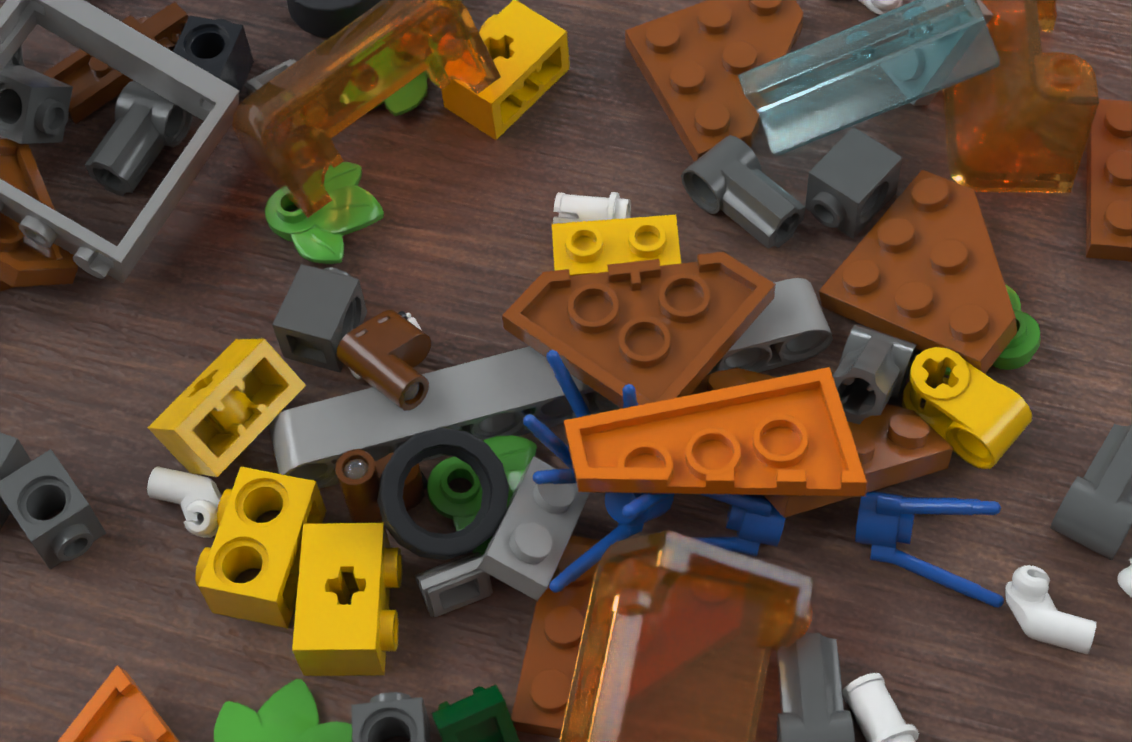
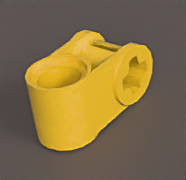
(966, 409)

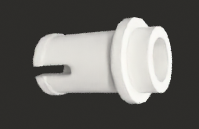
(588, 208)
(876, 711)

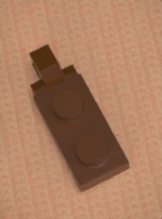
(97, 82)

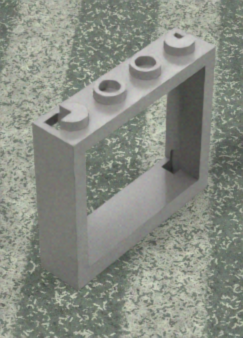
(149, 66)

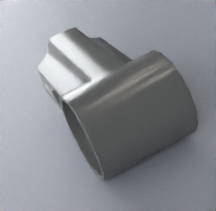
(132, 144)
(733, 182)
(871, 372)
(1100, 503)
(812, 692)

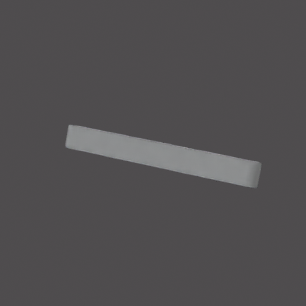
(500, 390)

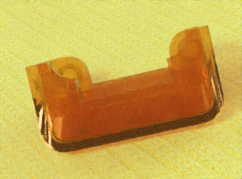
(298, 112)
(1025, 118)
(680, 642)

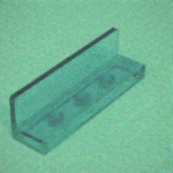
(869, 70)

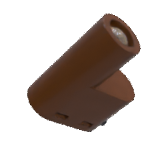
(385, 354)
(360, 483)

